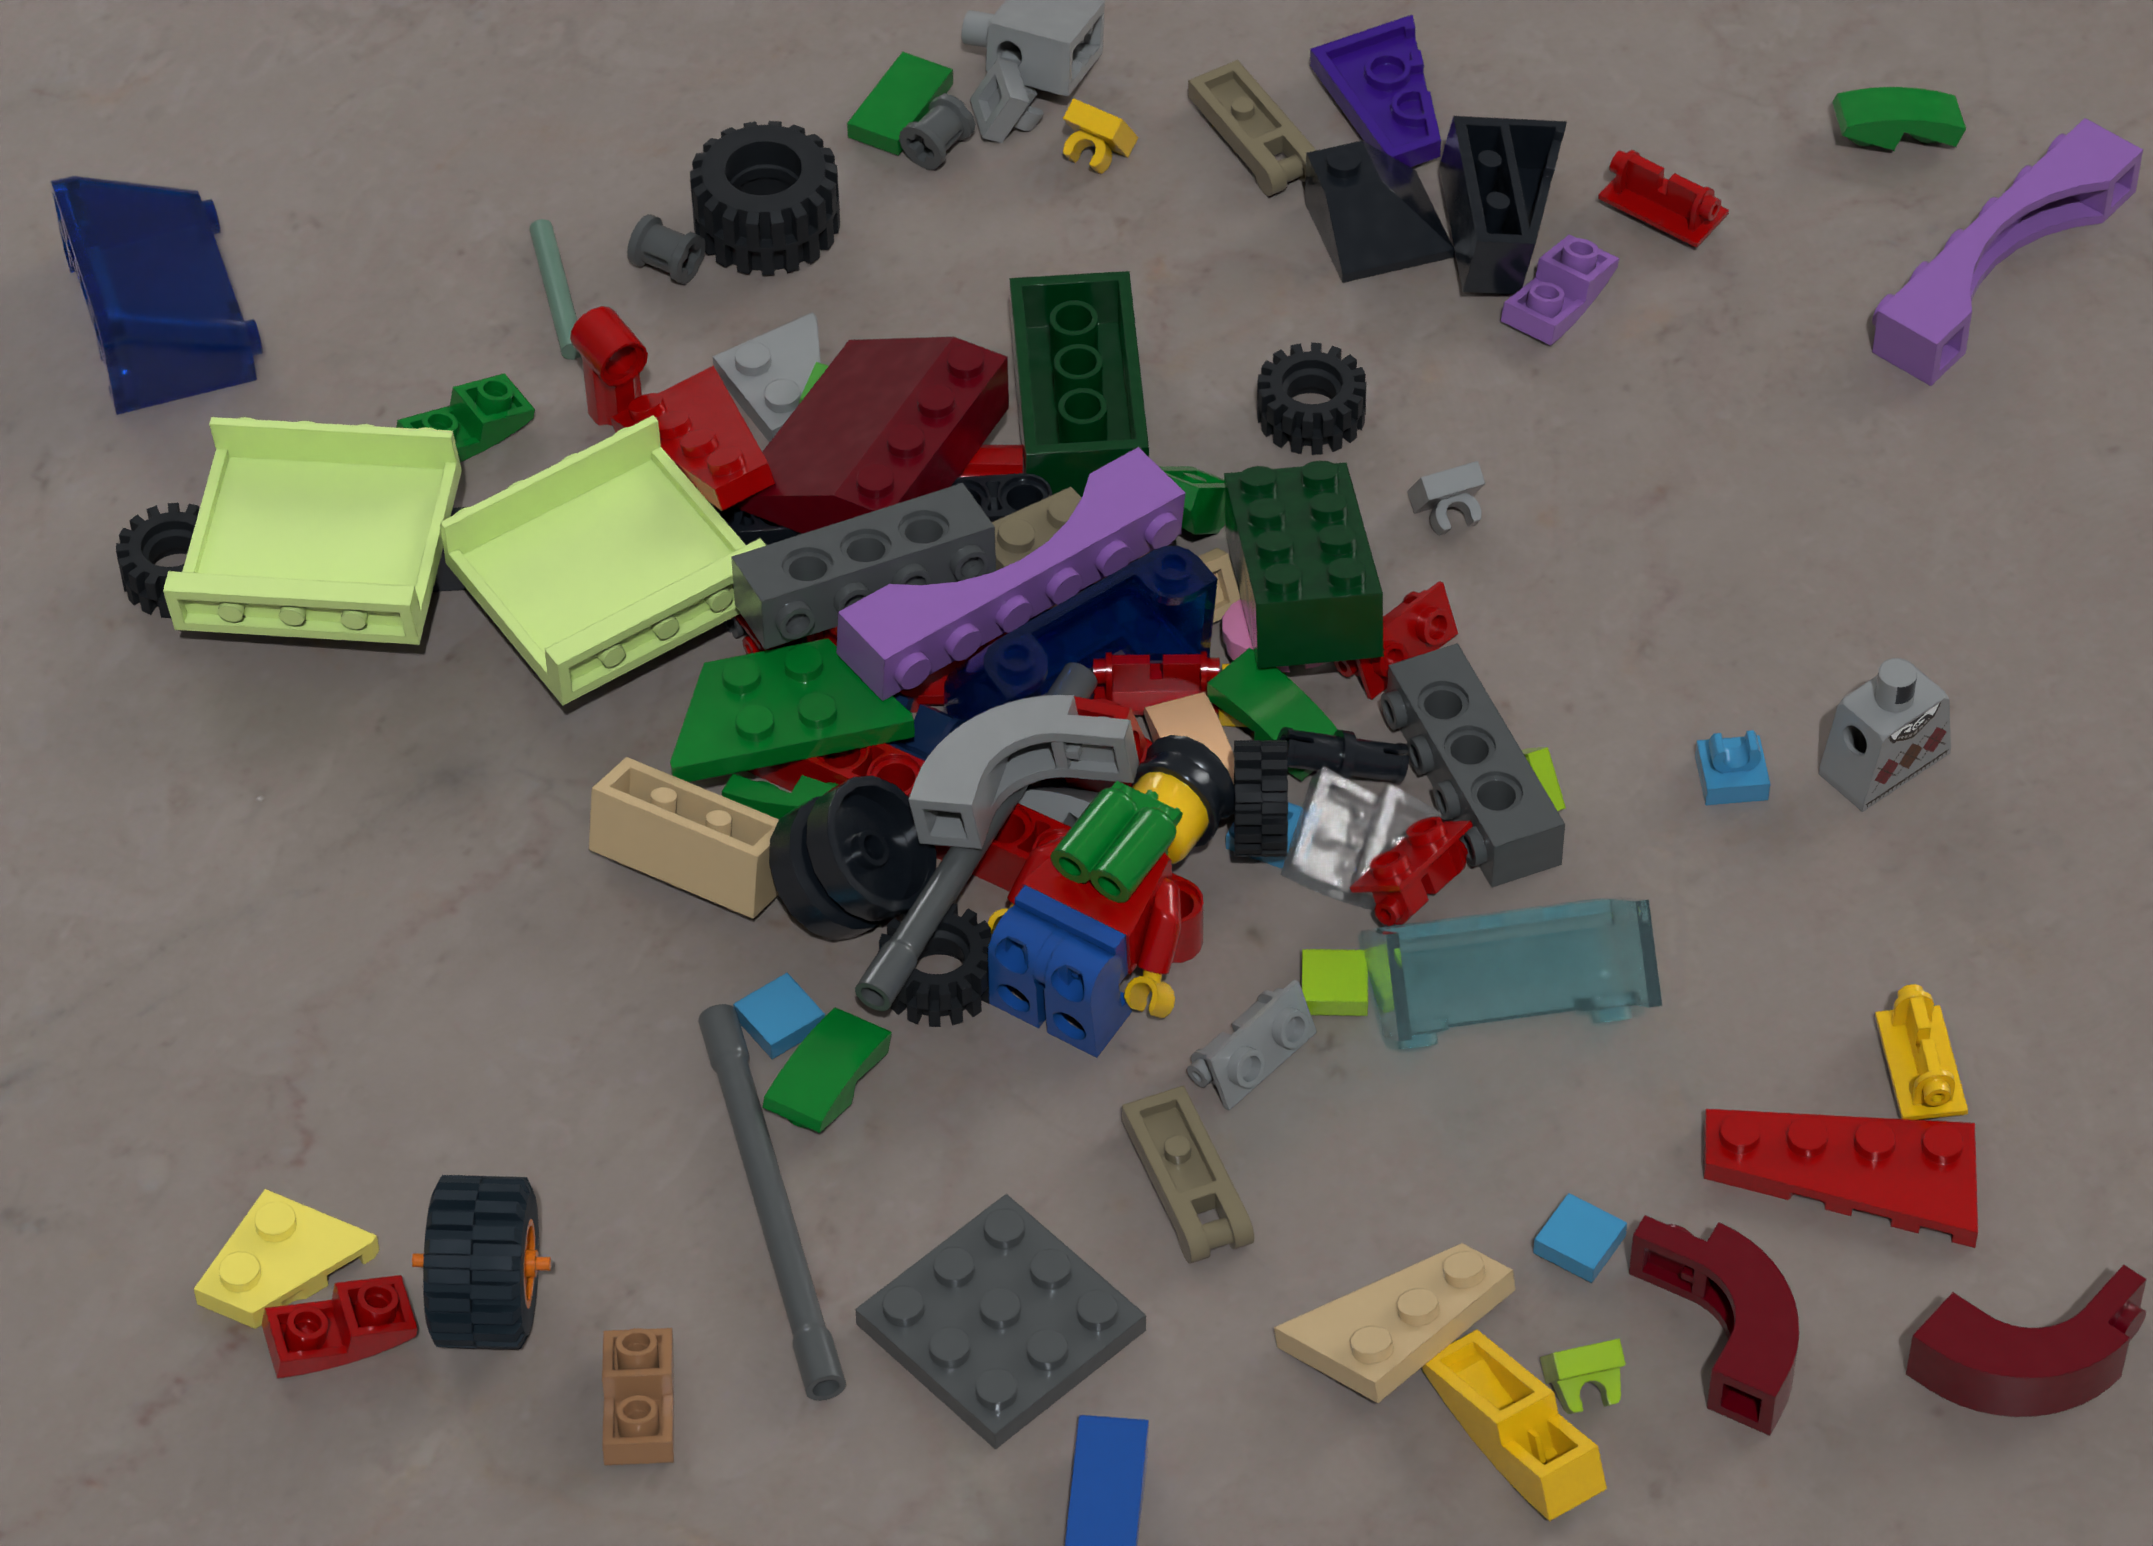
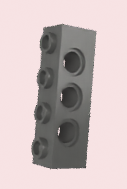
(808, 578)
(1473, 765)

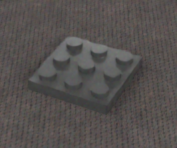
(1000, 1320)

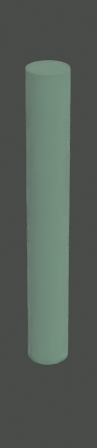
(555, 284)

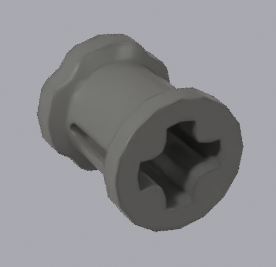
(937, 131)
(666, 249)

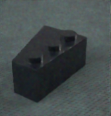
(1496, 195)

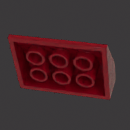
(881, 429)

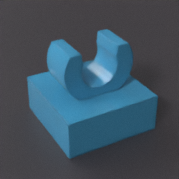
(1732, 769)

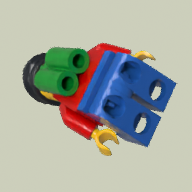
(1107, 900)

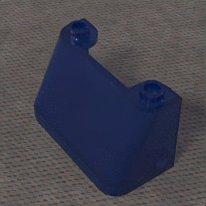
(154, 289)
(1143, 609)

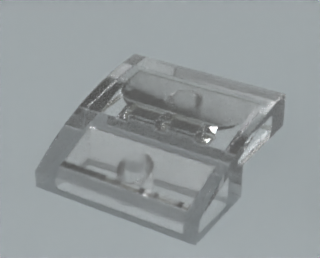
(1344, 831)

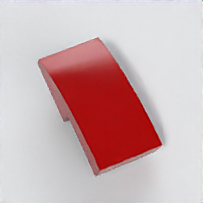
(353, 1325)

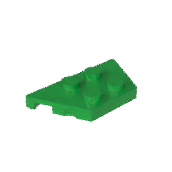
(780, 711)

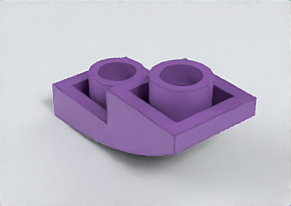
(1562, 289)

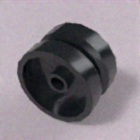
(850, 858)

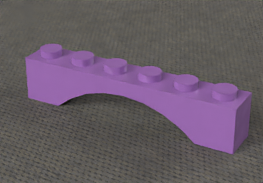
(2071, 186)
(917, 629)

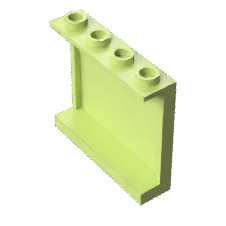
(317, 531)
(598, 561)

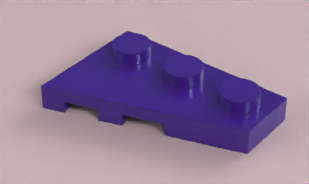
(1382, 89)

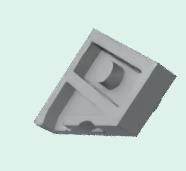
(771, 372)

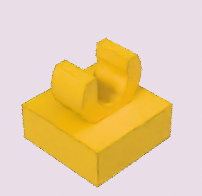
(1096, 129)

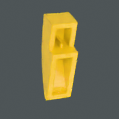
(1517, 1424)

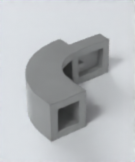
(1006, 751)

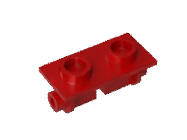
(1667, 204)
(1409, 630)
(1140, 684)
(1414, 868)

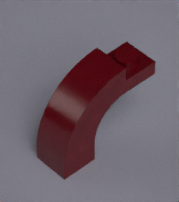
(1748, 1300)
(2024, 1369)

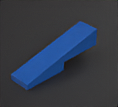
(1107, 1481)

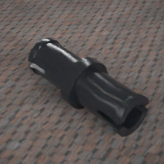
(1346, 754)

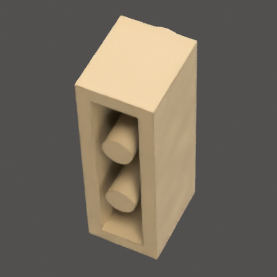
(684, 836)

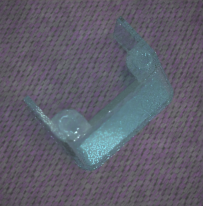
(1512, 966)

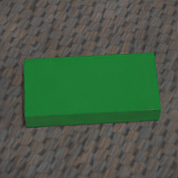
(897, 100)

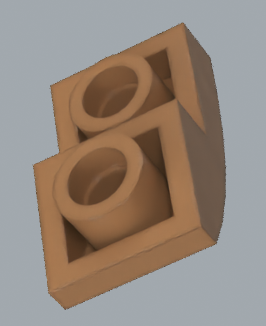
(638, 1396)

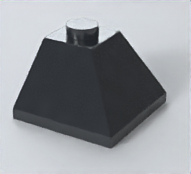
(1372, 212)

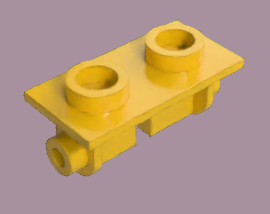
(1920, 1057)

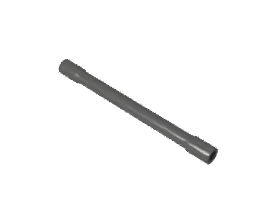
(900, 954)
(811, 1339)

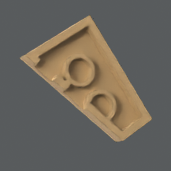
(1399, 1322)

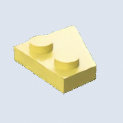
(279, 1258)

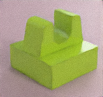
(1585, 1364)

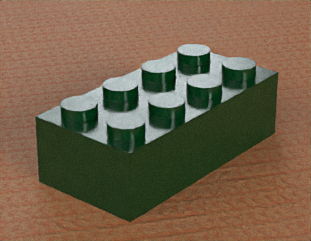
(1076, 374)
(1303, 565)

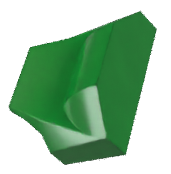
(1203, 499)

